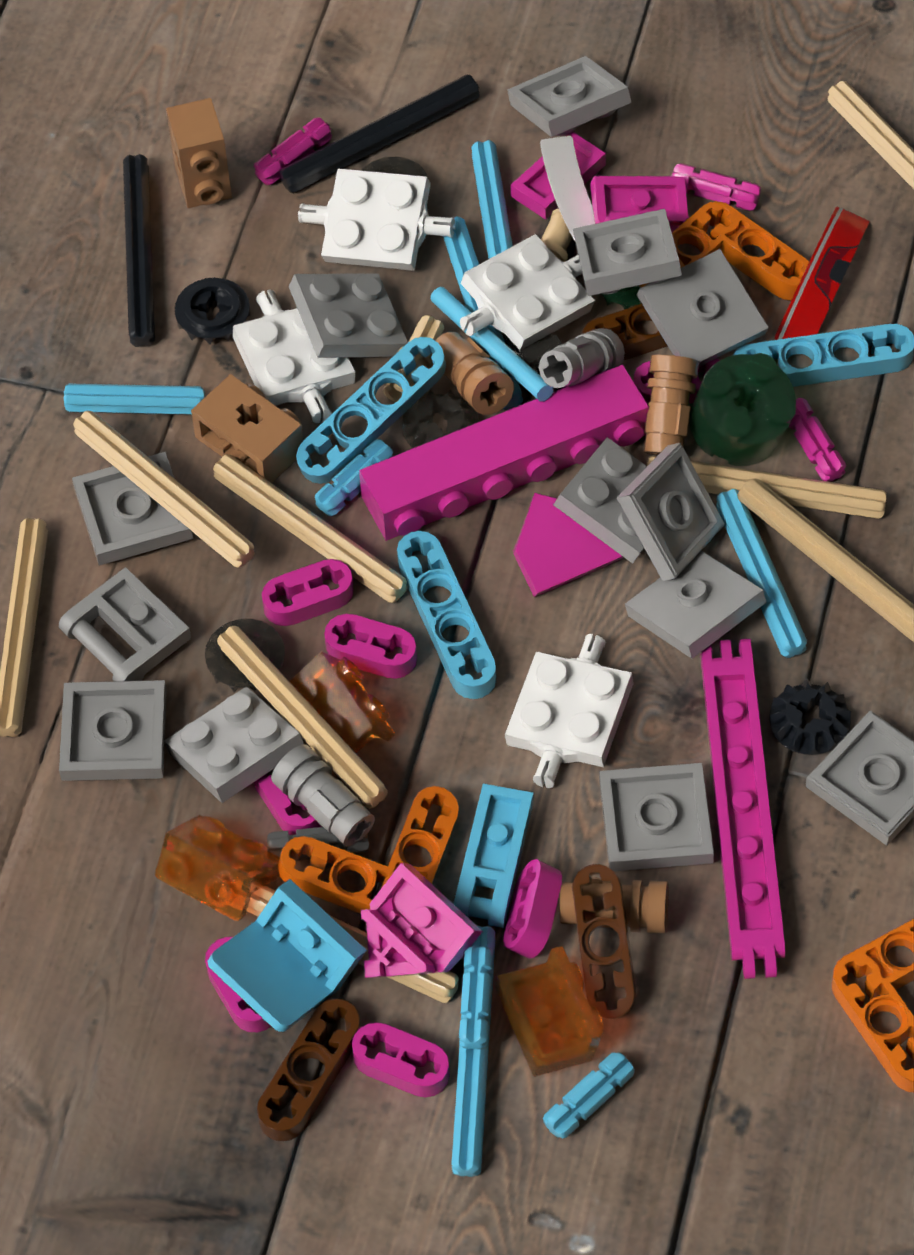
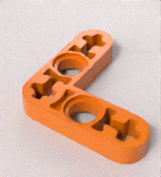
(733, 233)
(370, 870)
(883, 980)

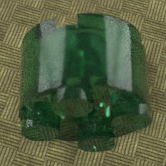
(742, 409)

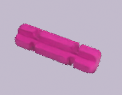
(292, 149)
(719, 187)
(816, 443)

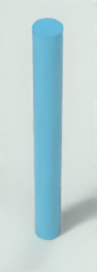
(494, 346)

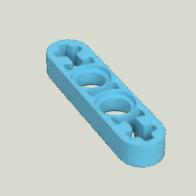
(829, 368)
(365, 404)
(445, 614)

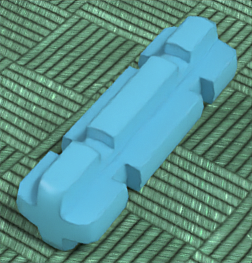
(347, 482)
(476, 997)
(588, 1095)

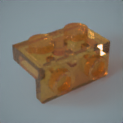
(338, 696)
(215, 865)
(551, 1014)

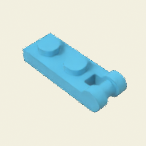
(494, 853)

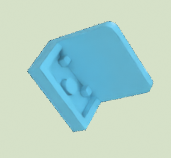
(287, 958)

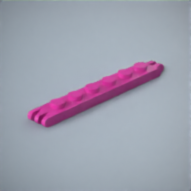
(742, 808)

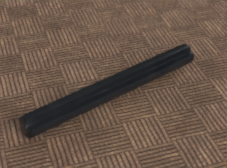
(379, 133)
(138, 251)

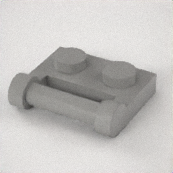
(136, 617)

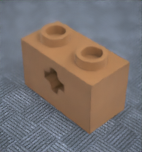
(199, 153)
(246, 425)

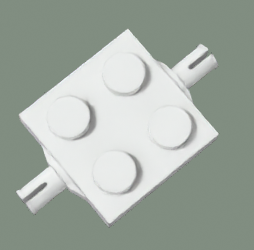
(376, 219)
(525, 293)
(284, 359)
(569, 710)

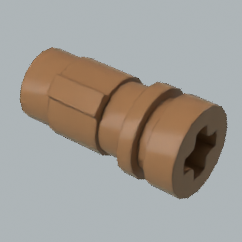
(475, 375)
(669, 402)
(643, 904)

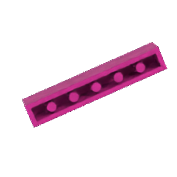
(502, 453)

